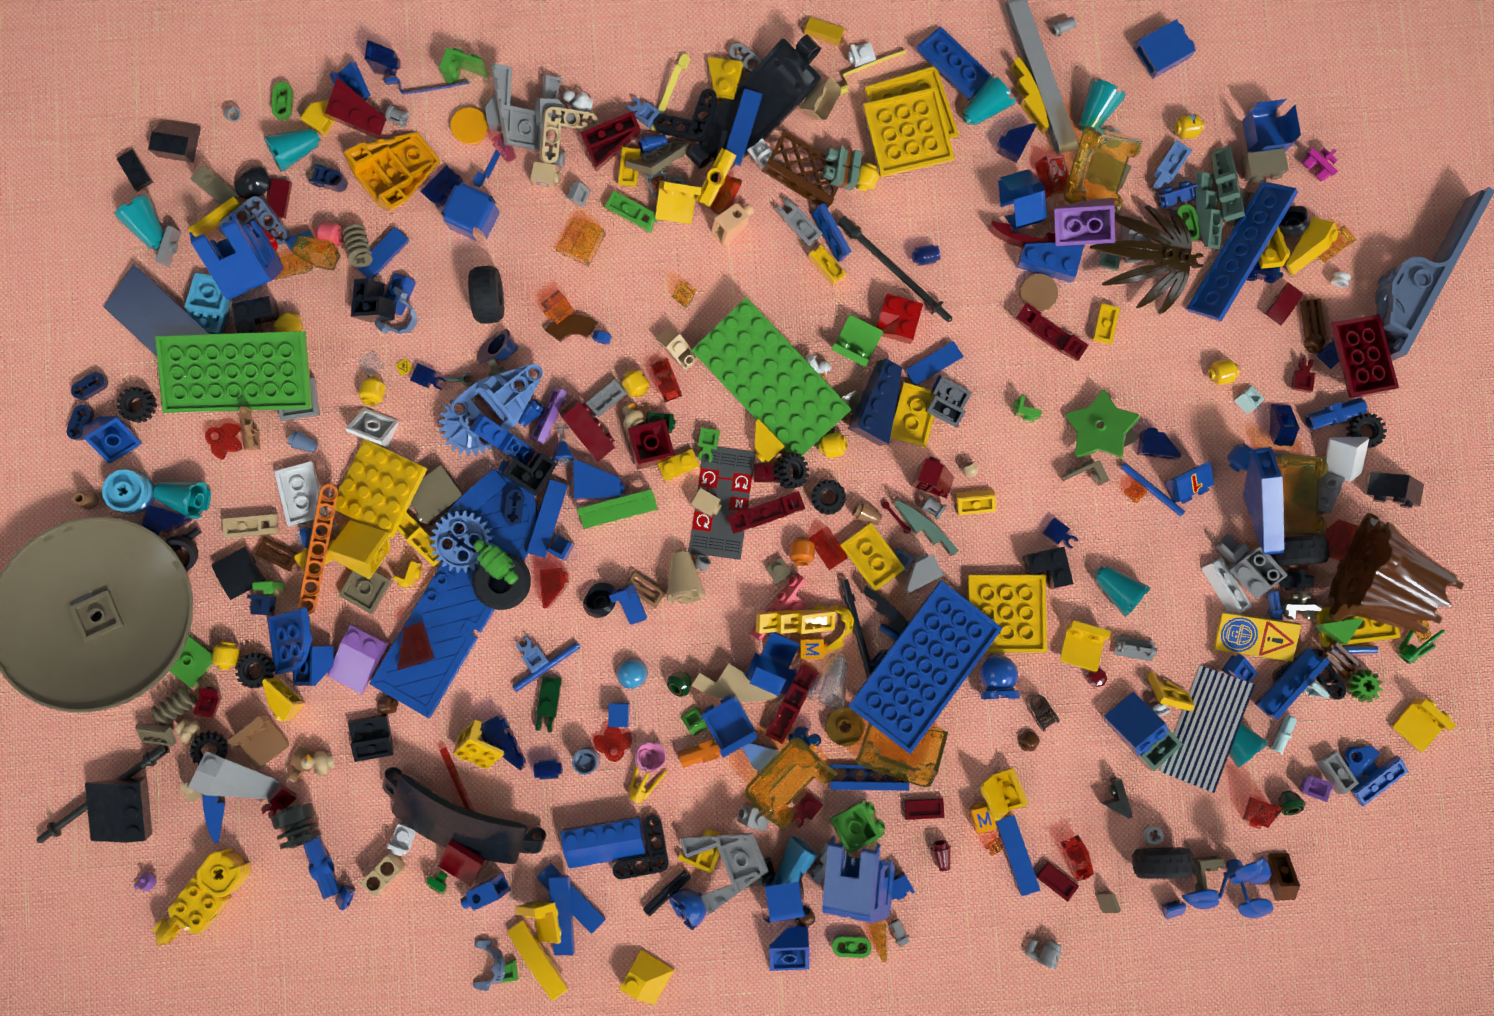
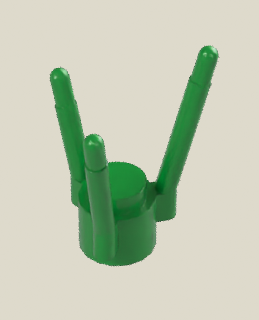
(1412, 653)

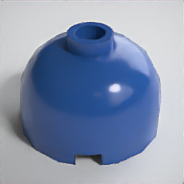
(689, 906)

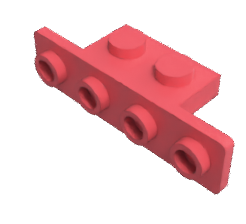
(785, 600)

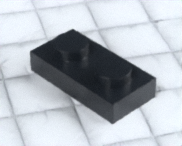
(135, 170)

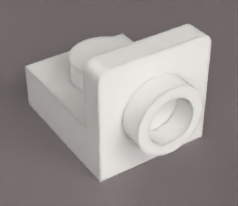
(861, 55)
(402, 840)

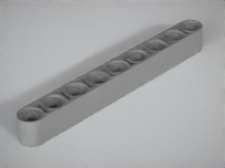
(1041, 72)

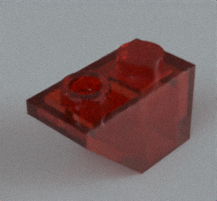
(666, 380)
(1077, 858)

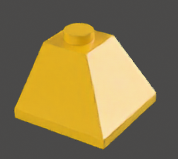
(281, 699)
(646, 978)

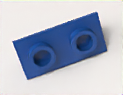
(1169, 194)

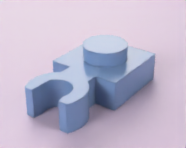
(644, 113)
(533, 656)

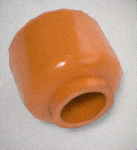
(802, 551)

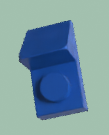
(1239, 668)

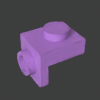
(1316, 788)

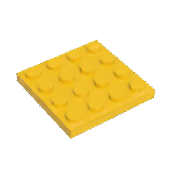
(911, 83)
(908, 132)
(379, 487)
(1015, 605)

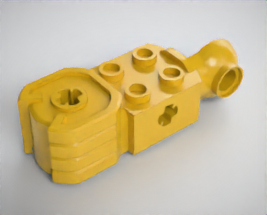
(204, 895)

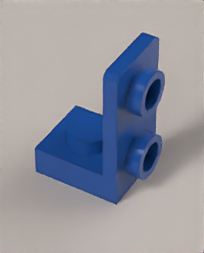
(630, 602)

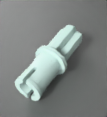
(1284, 734)

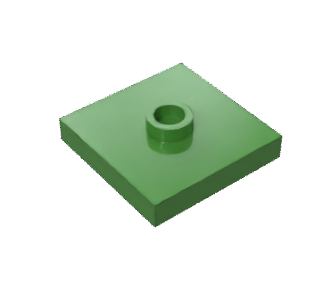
(192, 662)

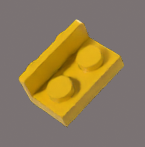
(1275, 252)

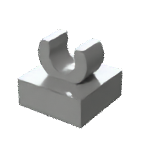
(578, 194)

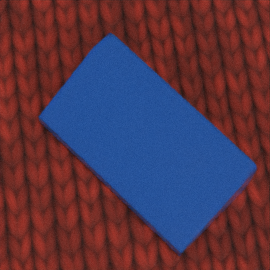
(404, 283)

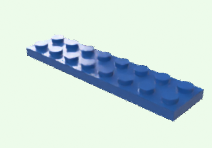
(1242, 250)

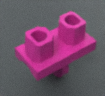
(1326, 168)

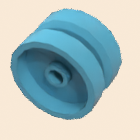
(128, 491)

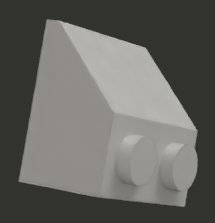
(922, 572)

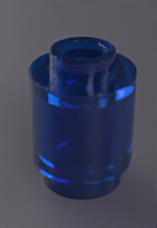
(926, 255)
(547, 769)

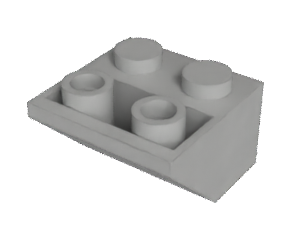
(1257, 572)

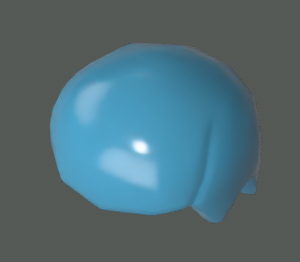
(632, 673)

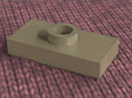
(155, 734)

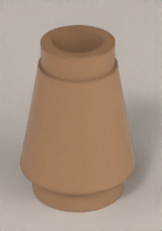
(87, 499)
(866, 513)

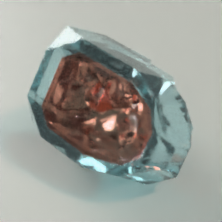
(654, 180)

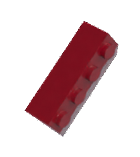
(1364, 356)

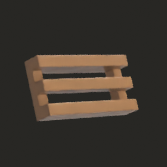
(658, 599)

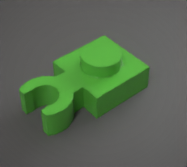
(708, 440)

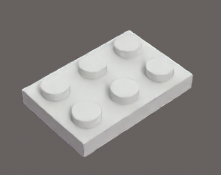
(298, 493)

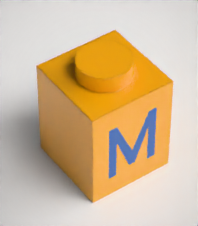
(813, 649)
(981, 818)

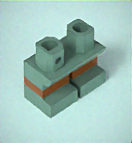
(845, 167)

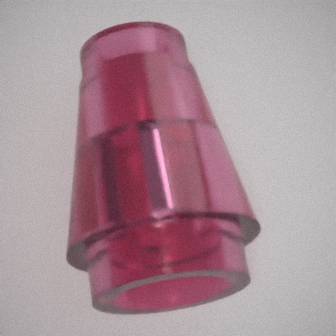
(505, 151)

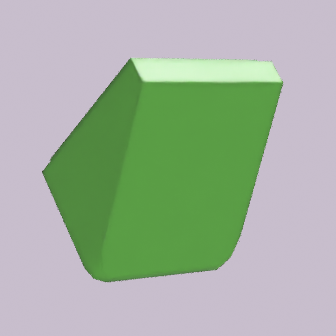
(693, 721)

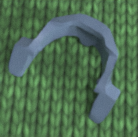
(383, 327)
(497, 968)

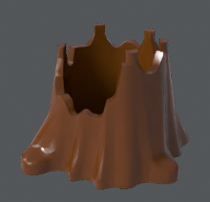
(1389, 579)

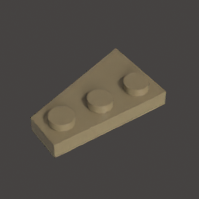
(665, 155)

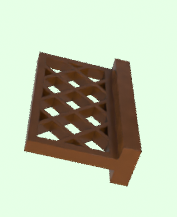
(794, 181)

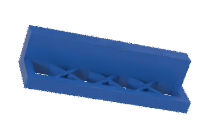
(1291, 683)
(865, 784)

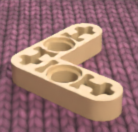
(555, 126)

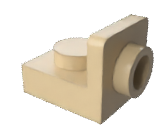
(190, 794)

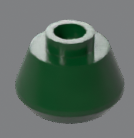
(679, 683)
(1291, 803)

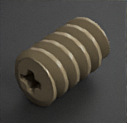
(357, 245)
(173, 707)

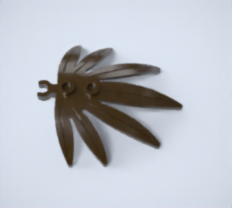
(1171, 256)

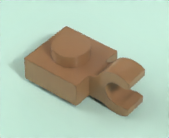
(296, 774)

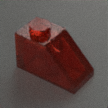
(552, 585)
(1260, 813)

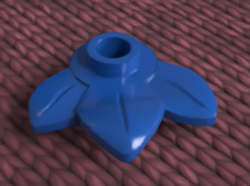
(1364, 761)

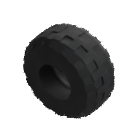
(486, 294)
(1303, 550)
(502, 601)
(1163, 863)

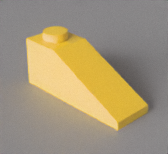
(1312, 244)

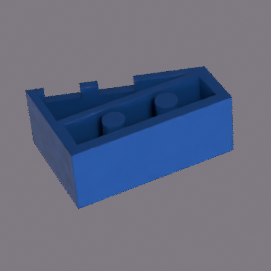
(1051, 260)

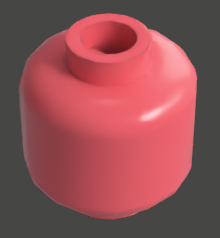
(329, 232)

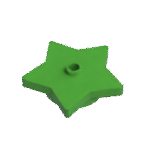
(1105, 439)

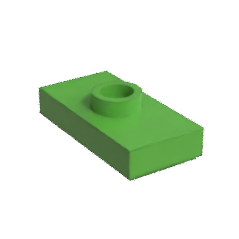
(268, 587)

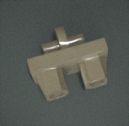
(1300, 601)

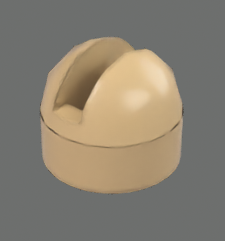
(970, 469)

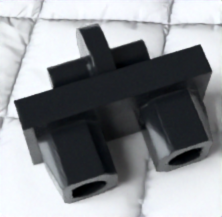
(1297, 580)

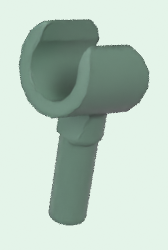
(460, 379)

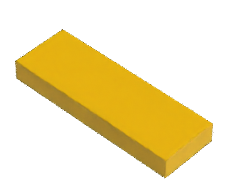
(213, 219)

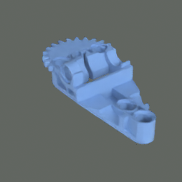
(501, 397)

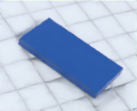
(954, 62)

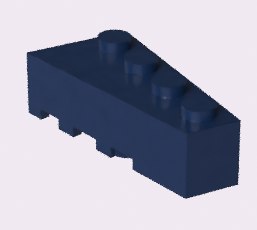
(878, 403)

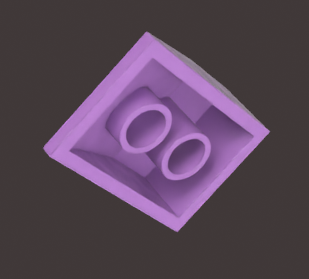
(1085, 222)
(357, 658)

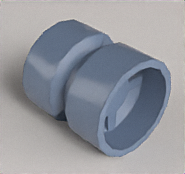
(586, 761)

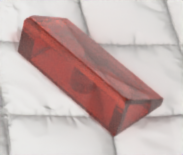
(726, 195)
(828, 548)

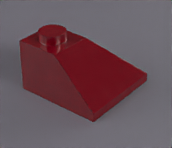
(650, 444)

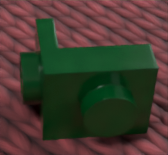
(669, 418)

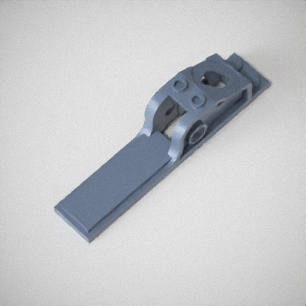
(1416, 283)

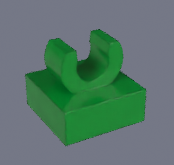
(437, 884)

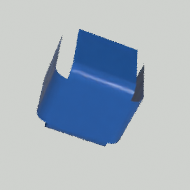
(1268, 132)
(1027, 195)
(468, 209)
(772, 668)
(784, 902)

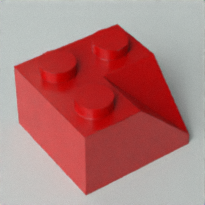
(899, 318)

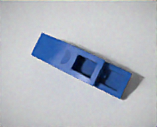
(502, 439)

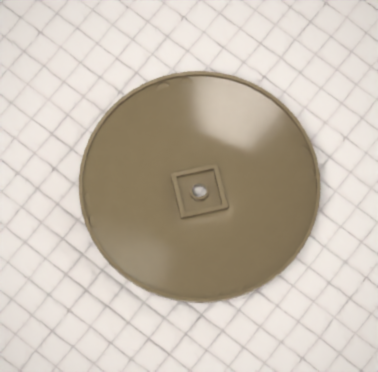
(58, 650)

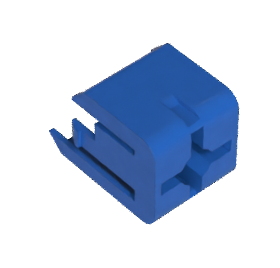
(242, 260)
(860, 887)

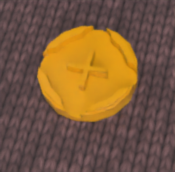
(469, 126)

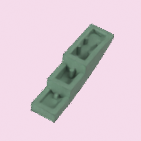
(1227, 183)
(1209, 217)
(918, 522)

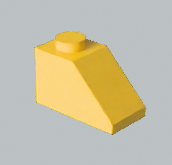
(314, 117)
(766, 443)

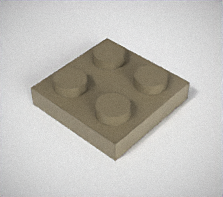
(365, 592)

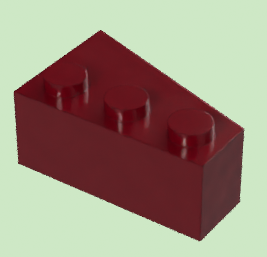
(353, 111)
(609, 137)
(588, 429)
(933, 477)

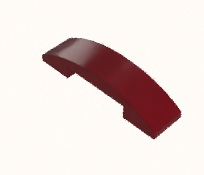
(1002, 232)
(1050, 333)
(766, 512)

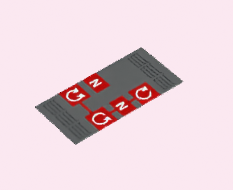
(730, 481)

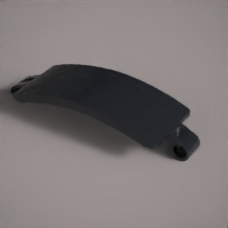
(783, 80)
(441, 821)

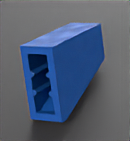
(595, 484)

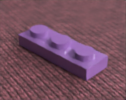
(549, 416)

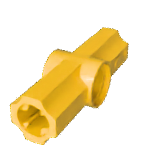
(721, 166)

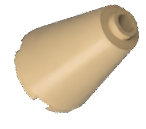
(683, 579)

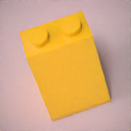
(360, 548)

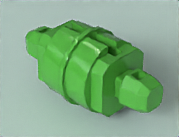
(495, 561)

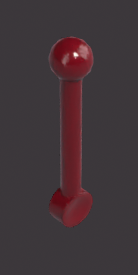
(906, 529)

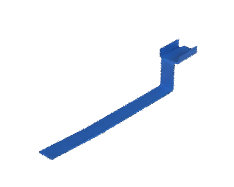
(393, 80)
(481, 177)

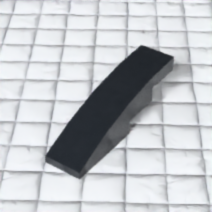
(897, 620)

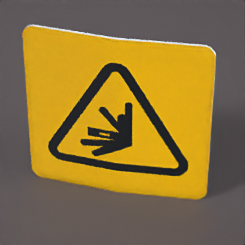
(404, 367)

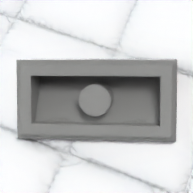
(1337, 772)

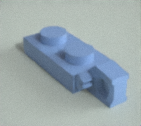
(1171, 164)

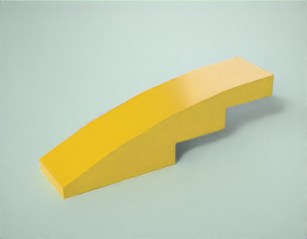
(1032, 102)
(418, 538)
(795, 621)
(537, 960)

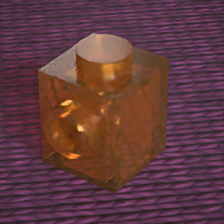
(557, 307)

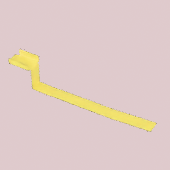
(682, 64)
(844, 89)

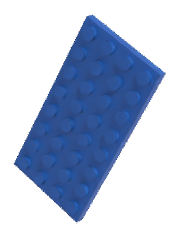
(925, 667)

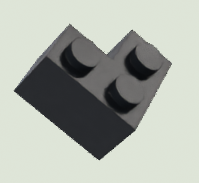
(370, 303)
(252, 313)
(530, 477)
(1396, 487)
(1054, 563)

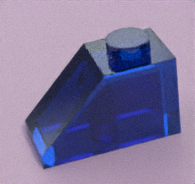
(382, 59)
(1015, 141)
(1283, 425)
(1156, 445)
(163, 521)

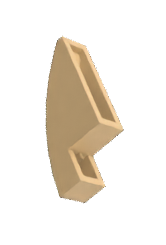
(732, 683)

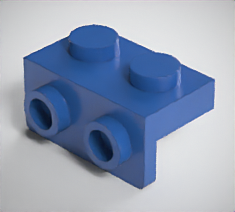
(352, 78)

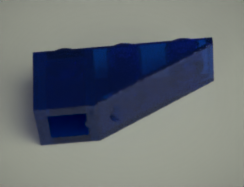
(496, 733)

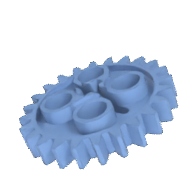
(452, 555)

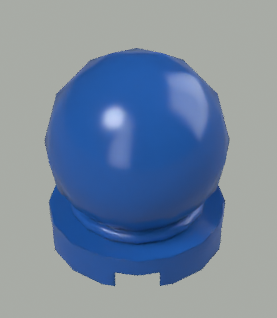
(999, 677)

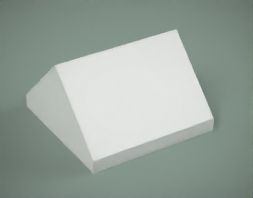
(373, 427)
(1346, 456)

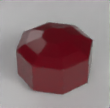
(1097, 678)

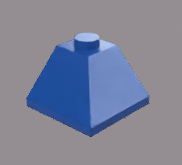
(110, 437)
(317, 664)
(790, 950)

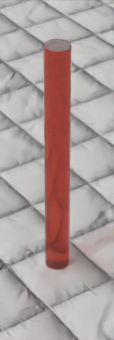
(456, 779)

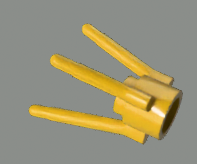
(638, 791)

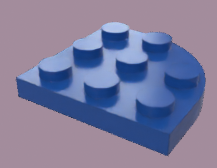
(289, 640)

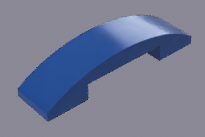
(478, 495)

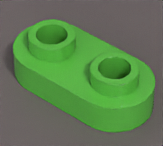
(282, 102)
(1191, 220)
(851, 946)

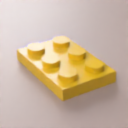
(911, 421)
(872, 557)

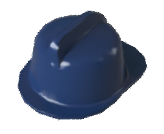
(498, 347)

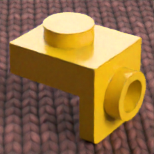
(413, 573)

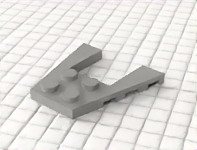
(517, 123)
(741, 860)

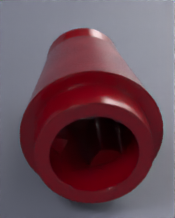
(942, 854)

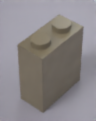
(435, 495)

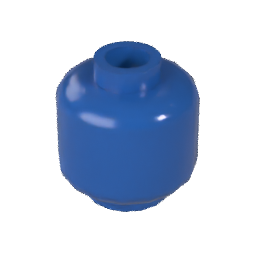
(1239, 457)

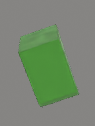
(1340, 631)

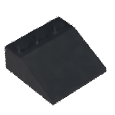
(119, 810)

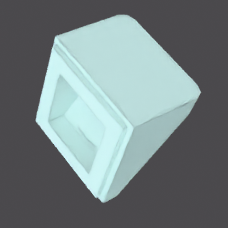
(1249, 399)

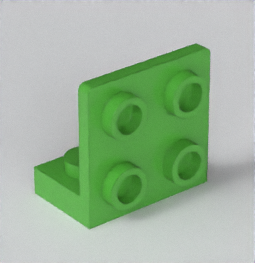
(455, 59)
(857, 340)

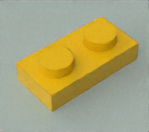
(627, 176)
(1106, 324)
(678, 465)

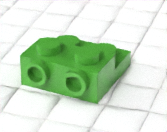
(858, 825)

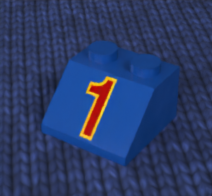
(1190, 482)

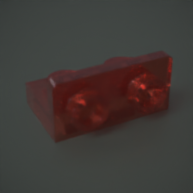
(1052, 174)

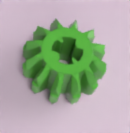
(1372, 685)

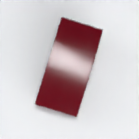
(1284, 304)

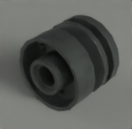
(295, 825)

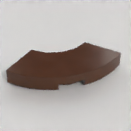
(571, 326)

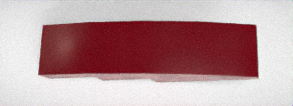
(791, 703)

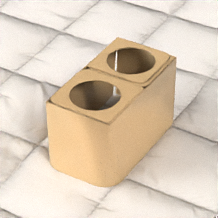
(828, 99)
(399, 867)

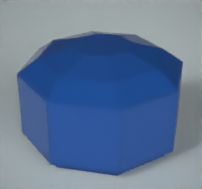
(602, 337)

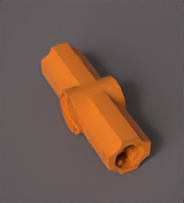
(702, 752)

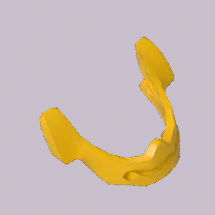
(846, 616)

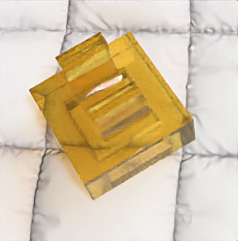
(683, 294)

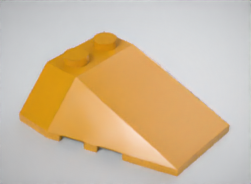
(392, 168)

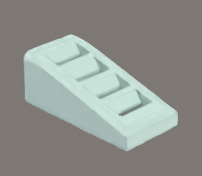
(1316, 690)

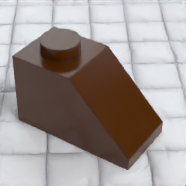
(1283, 877)

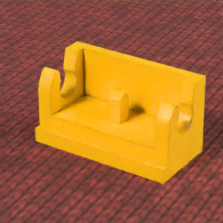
(827, 265)

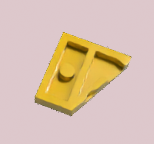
(725, 76)
(1169, 694)
(705, 860)

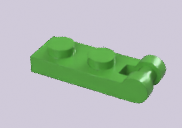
(631, 211)

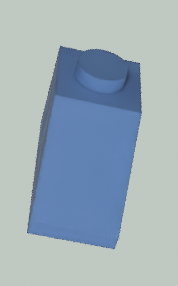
(759, 755)

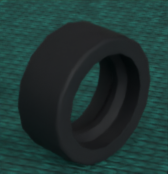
(189, 545)

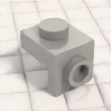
(752, 817)

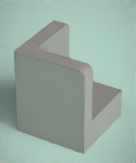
(1231, 549)

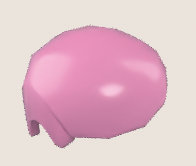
(650, 756)

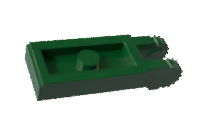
(548, 701)

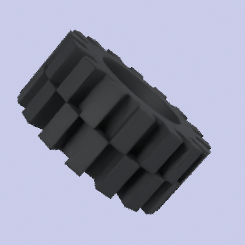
(129, 396)
(1373, 422)
(783, 472)
(828, 485)
(244, 665)
(203, 738)

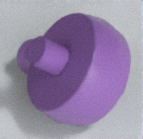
(146, 881)

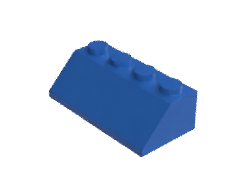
(603, 842)

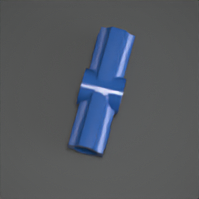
(1336, 413)
(321, 868)

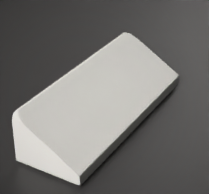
(1226, 586)

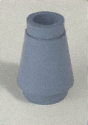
(302, 442)

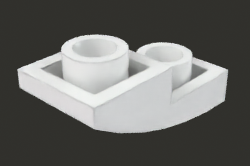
(818, 871)

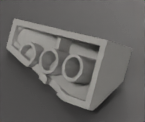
(229, 779)

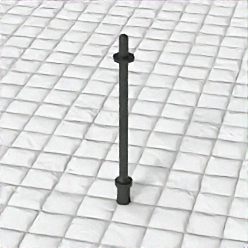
(856, 233)
(148, 759)

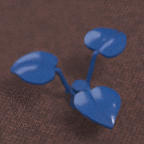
(1254, 872)

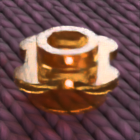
(1141, 491)

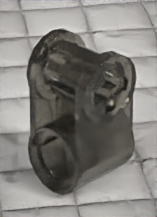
(1044, 714)

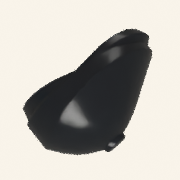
(252, 181)
(1295, 221)
(597, 600)

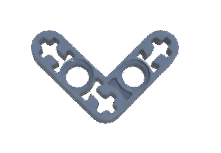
(259, 215)

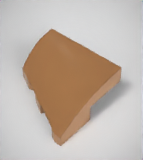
(250, 436)

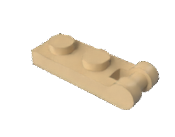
(250, 526)

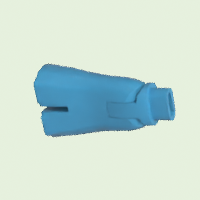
(795, 861)

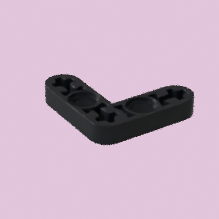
(690, 125)
(1333, 676)
(654, 853)

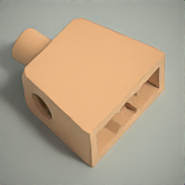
(731, 222)

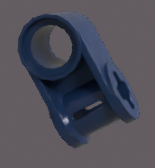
(325, 177)

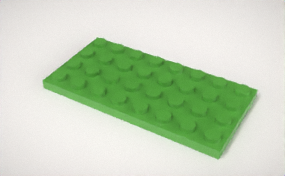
(234, 371)
(771, 378)

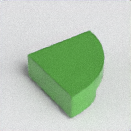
(510, 971)

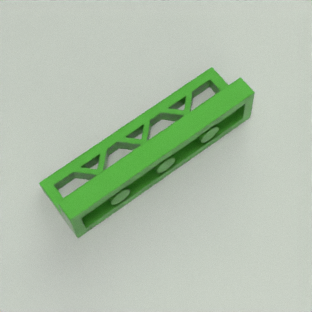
(617, 509)

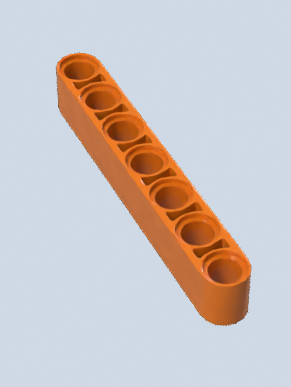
(316, 538)

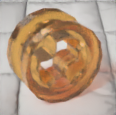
(994, 846)

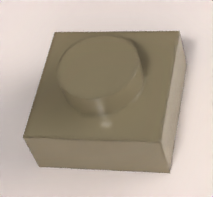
(778, 570)

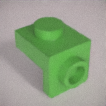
(1028, 414)

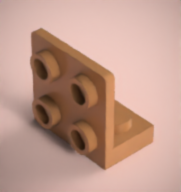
(260, 741)

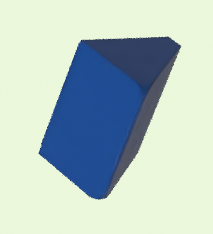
(345, 897)
(1173, 909)

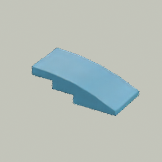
(207, 304)

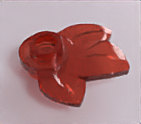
(226, 441)
(613, 739)

